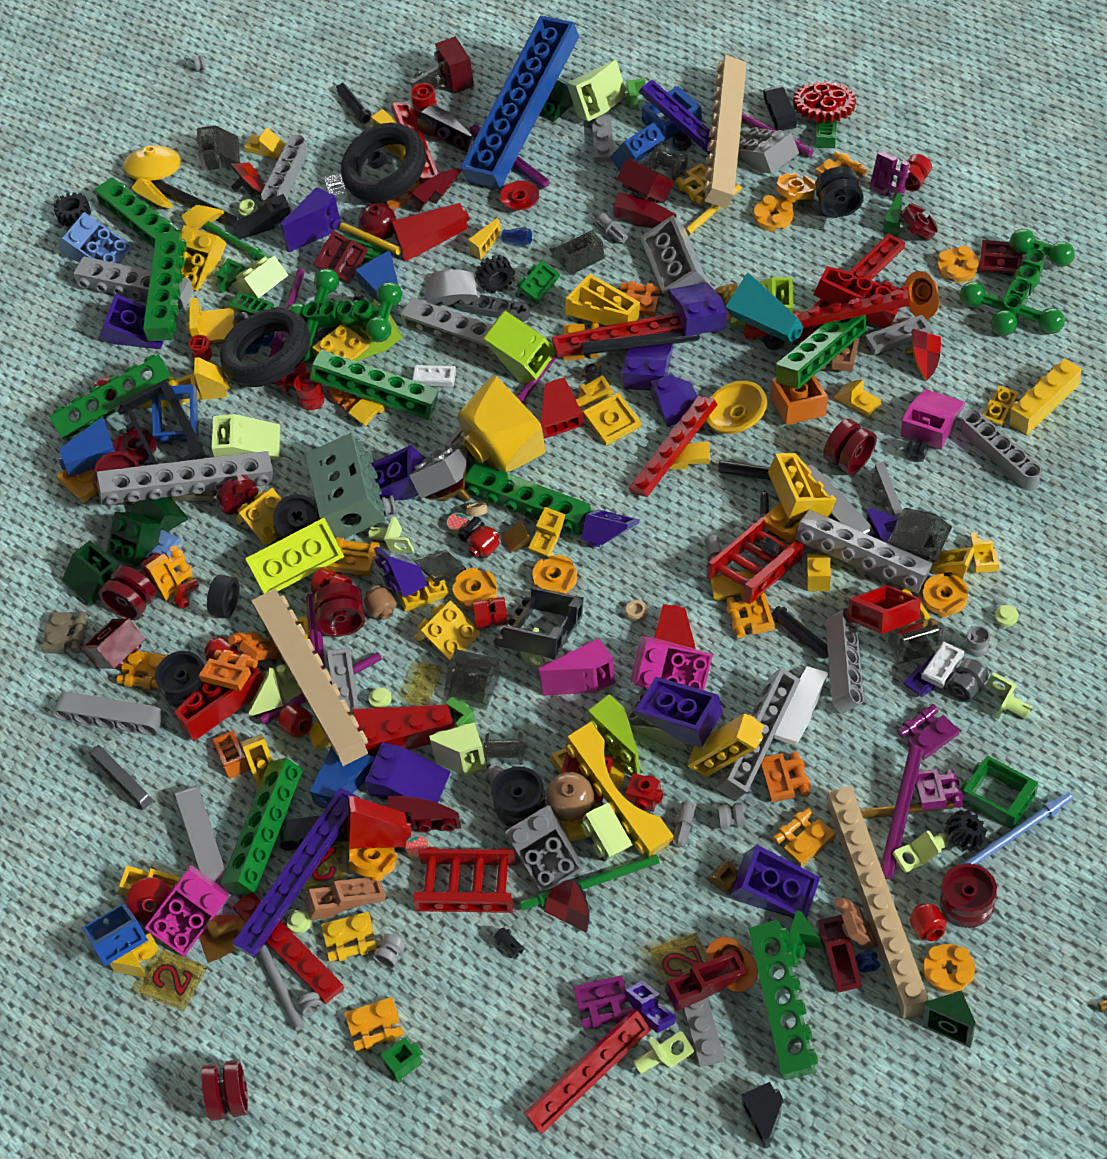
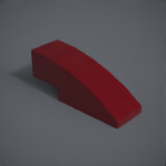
(433, 189)
(641, 211)
(838, 954)
(704, 980)

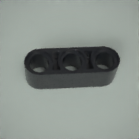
(779, 108)
(295, 830)

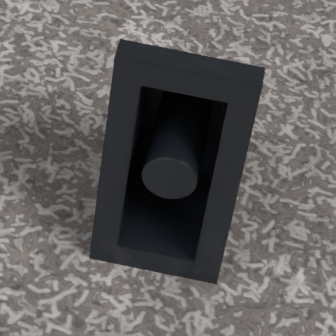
(764, 1110)

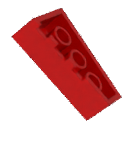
(843, 286)
(215, 704)
(402, 726)

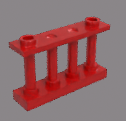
(764, 576)
(465, 902)

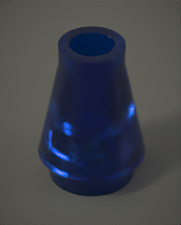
(518, 236)

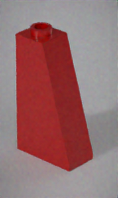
(429, 229)

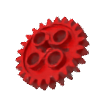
(824, 101)

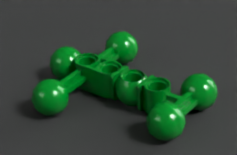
(1025, 279)
(348, 313)

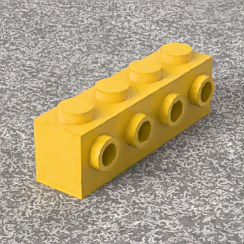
(1044, 396)
(726, 745)

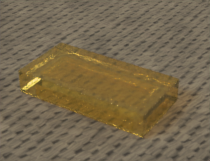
(423, 684)

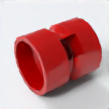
(422, 97)
(919, 170)
(308, 392)
(327, 576)
(482, 613)

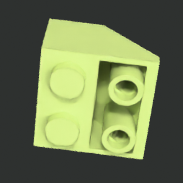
(260, 277)
(459, 749)
(605, 832)

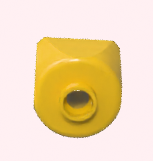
(500, 428)

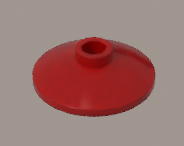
(519, 195)
(142, 891)

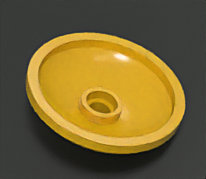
(152, 163)
(738, 407)

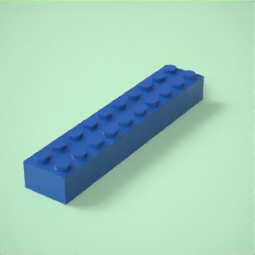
(520, 102)

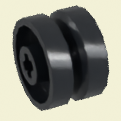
(839, 192)
(291, 509)
(179, 676)
(517, 794)

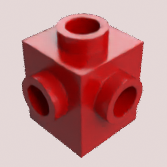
(644, 792)

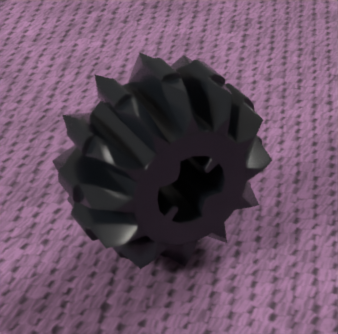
(965, 830)

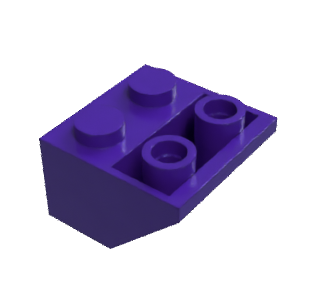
(400, 572)

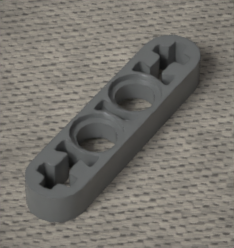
(493, 303)
(120, 777)

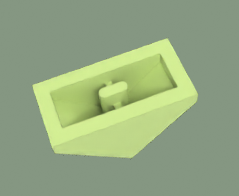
(268, 695)

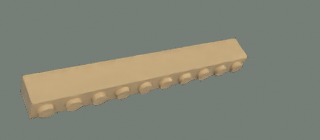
(725, 131)
(310, 677)
(877, 902)

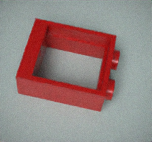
(884, 609)

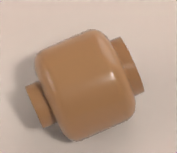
(380, 602)

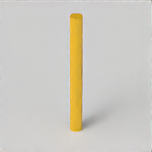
(707, 214)
(370, 238)

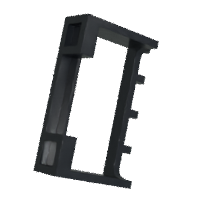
(149, 394)
(535, 642)

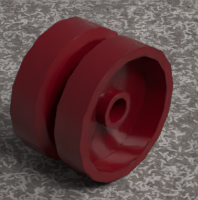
(849, 446)
(113, 461)
(127, 592)
(339, 609)
(968, 895)
(224, 1090)

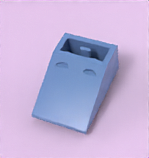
(94, 241)

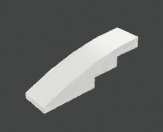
(801, 706)

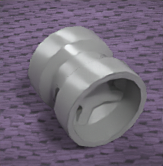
(977, 641)
(725, 817)
(389, 950)

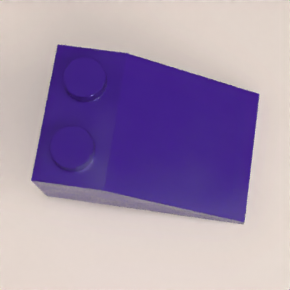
(310, 220)
(698, 308)
(126, 323)
(646, 365)
(394, 473)
(680, 710)
(405, 774)
(774, 883)

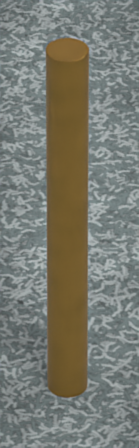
(889, 810)

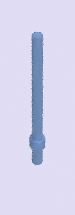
(1049, 809)

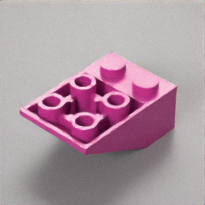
(931, 418)
(670, 662)
(578, 671)
(187, 910)

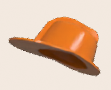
(923, 294)
(726, 945)

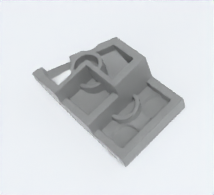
(452, 286)

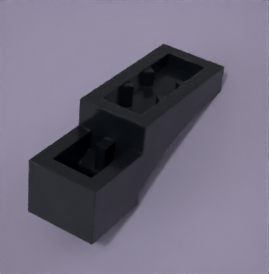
(263, 219)

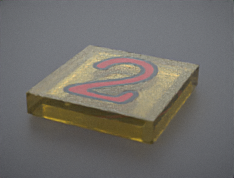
(331, 867)
(678, 956)
(173, 980)

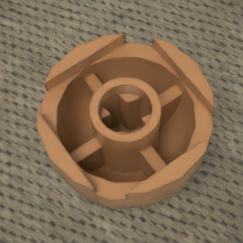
(570, 796)

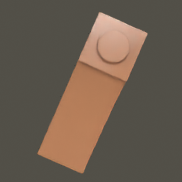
(342, 896)

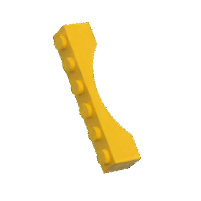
(646, 829)

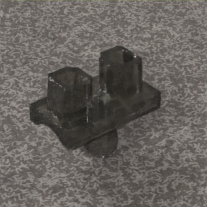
(431, 77)

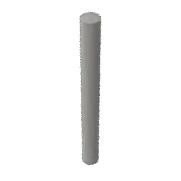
(281, 988)

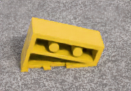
(601, 303)
(797, 487)

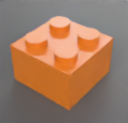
(801, 403)

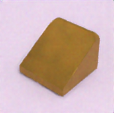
(516, 537)
(724, 877)

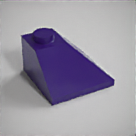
(672, 397)
(604, 526)

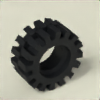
(70, 202)
(492, 266)

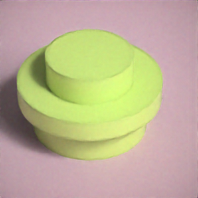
(247, 207)
(1006, 615)
(380, 698)
(299, 921)

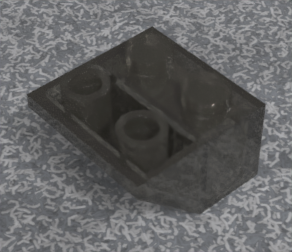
(217, 148)
(579, 251)
(920, 534)

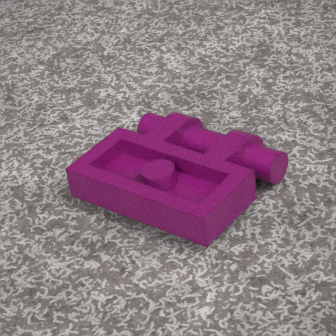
(884, 172)
(932, 737)
(931, 791)
(601, 995)

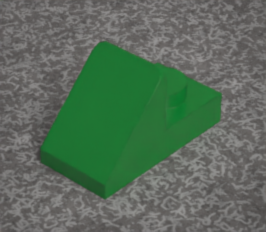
(801, 935)

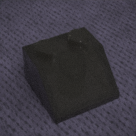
(916, 640)
(471, 678)

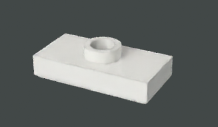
(435, 375)
(942, 664)

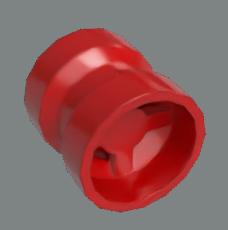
(200, 347)

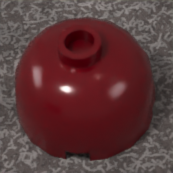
(377, 220)

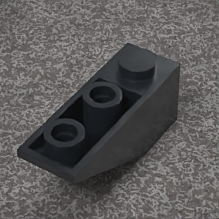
(444, 127)

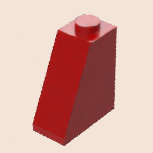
(559, 409)
(674, 626)
(375, 825)

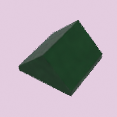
(162, 511)
(950, 1018)

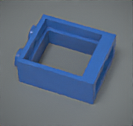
(668, 129)
(638, 146)
(181, 392)
(102, 935)

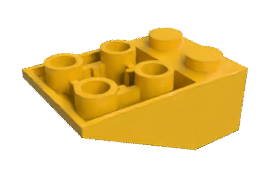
(201, 256)

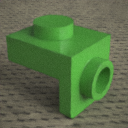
(632, 92)
(460, 711)

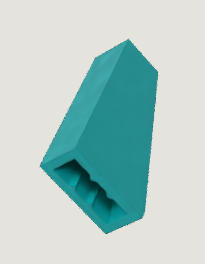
(762, 310)

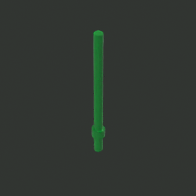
(252, 251)
(542, 896)

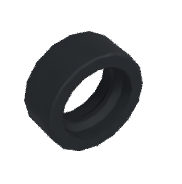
(223, 596)

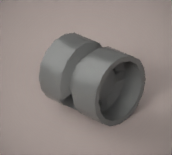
(967, 680)

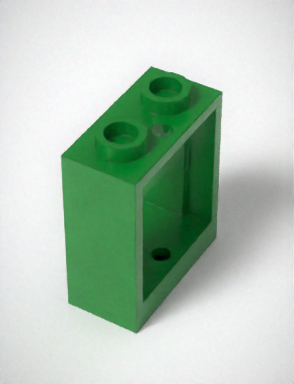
(1007, 775)

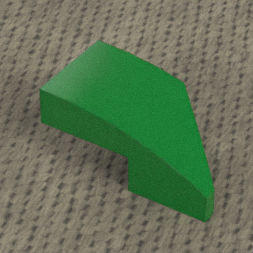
(227, 274)

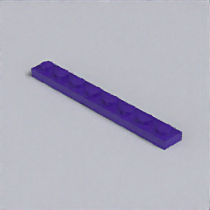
(294, 875)

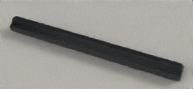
(191, 200)
(637, 342)

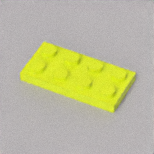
(295, 556)

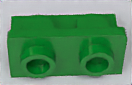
(538, 282)

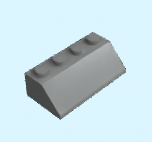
(672, 256)

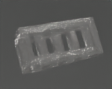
(337, 187)

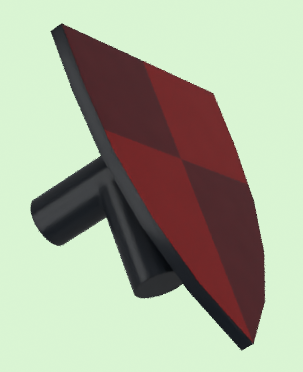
(247, 178)
(569, 904)

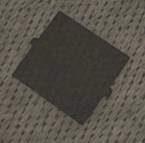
(809, 215)
(440, 566)

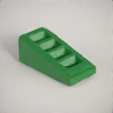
(826, 134)
(893, 217)
(254, 301)

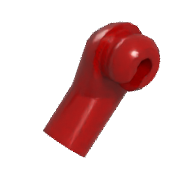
(182, 592)

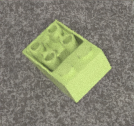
(597, 91)
(242, 435)

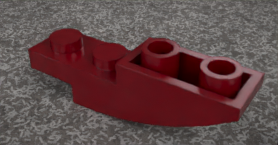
(425, 814)

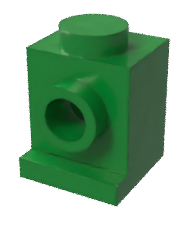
(402, 1050)

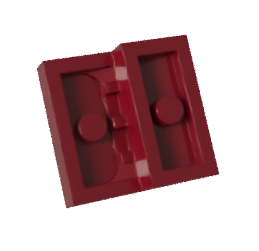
(341, 256)
(999, 257)

